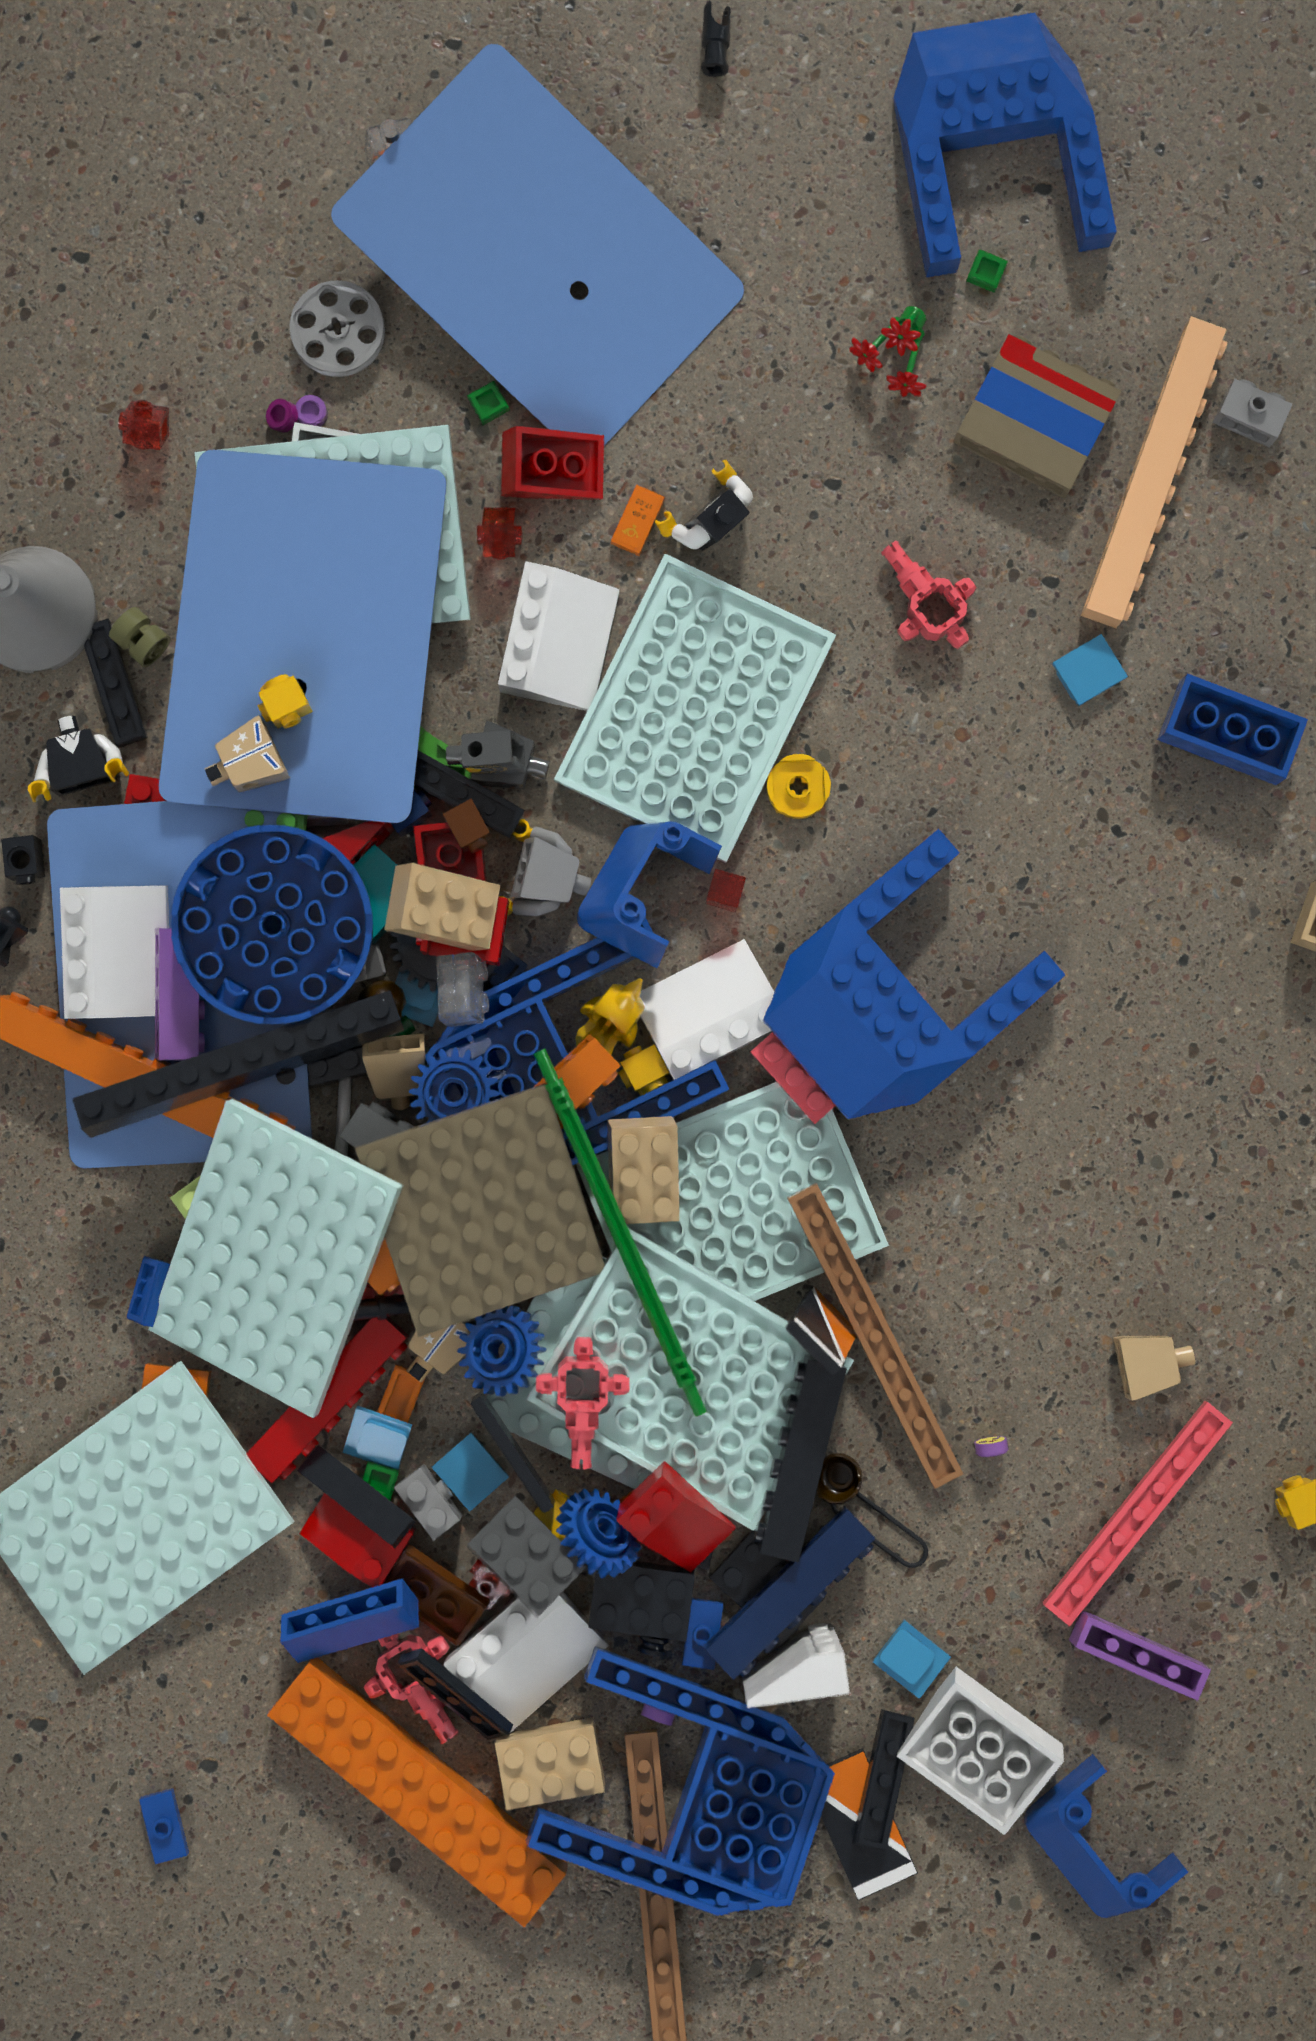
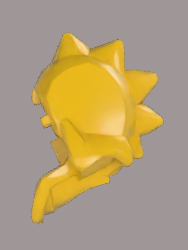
(613, 1015)

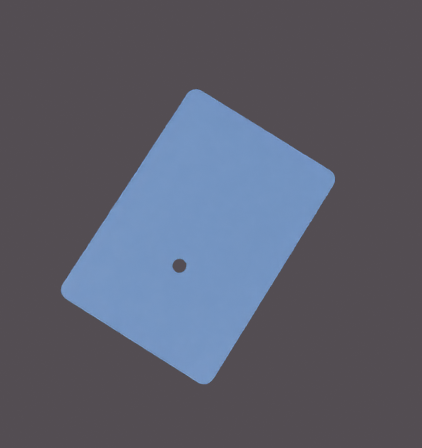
(507, 205)
(315, 579)
(153, 848)

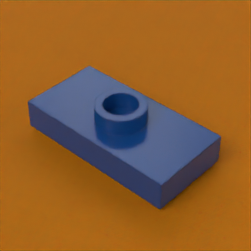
(147, 1291)
(703, 1625)
(164, 1826)

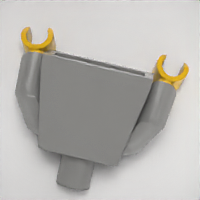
(544, 873)

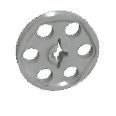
(352, 326)

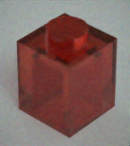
(725, 890)

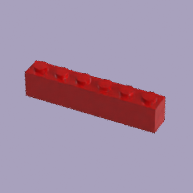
(358, 1364)

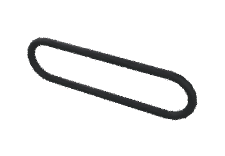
(901, 1526)

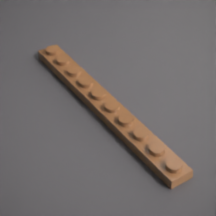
(875, 1335)
(656, 1910)

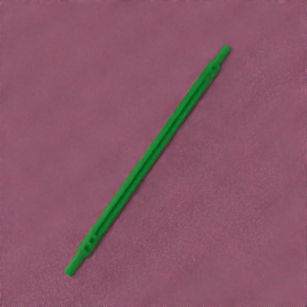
(619, 1230)

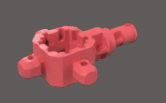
(918, 586)
(582, 1414)
(418, 1697)

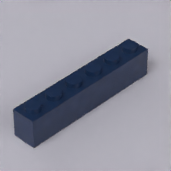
(789, 1593)

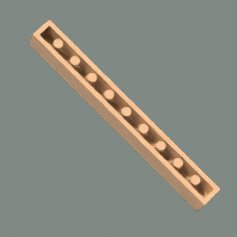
(1154, 472)

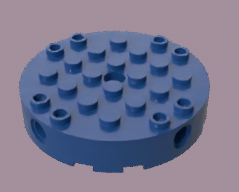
(223, 936)

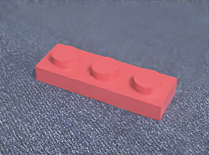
(792, 1078)

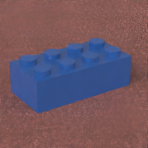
(1232, 729)

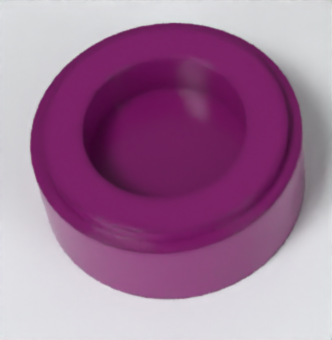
(281, 415)

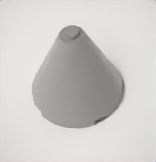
(43, 609)

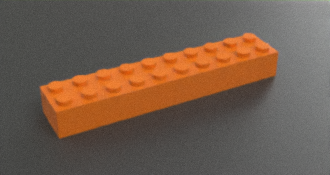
(417, 1790)

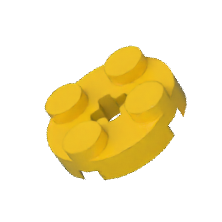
(786, 800)

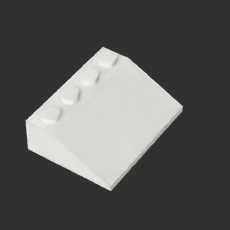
(558, 637)
(110, 949)
(708, 1009)
(525, 1659)
(799, 1670)
(981, 1751)

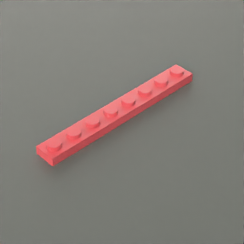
(1137, 1513)

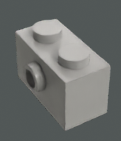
(1252, 412)
(429, 1501)

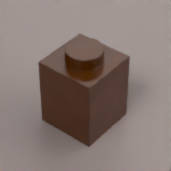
(468, 826)

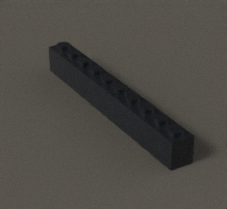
(237, 1064)

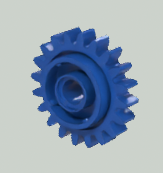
(451, 1071)
(520, 1355)
(595, 1534)

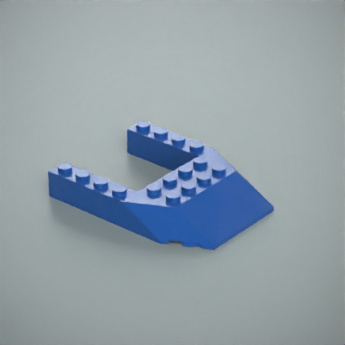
(989, 88)
(861, 1020)
(521, 1026)
(741, 1811)

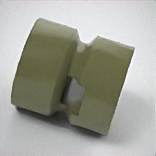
(143, 640)

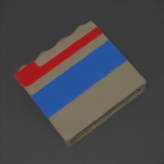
(1037, 415)

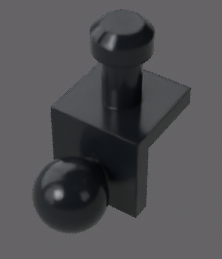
(10, 932)

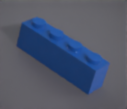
(349, 1621)

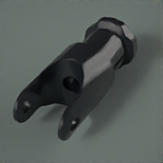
(715, 42)

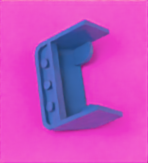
(618, 916)
(1055, 1826)

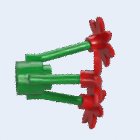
(901, 333)

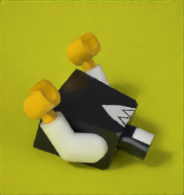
(716, 517)
(75, 761)

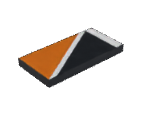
(822, 1331)
(865, 1867)

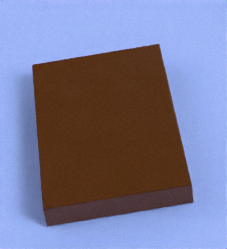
(443, 1599)

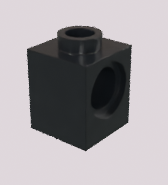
(15, 847)

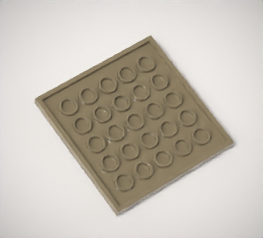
(484, 1210)

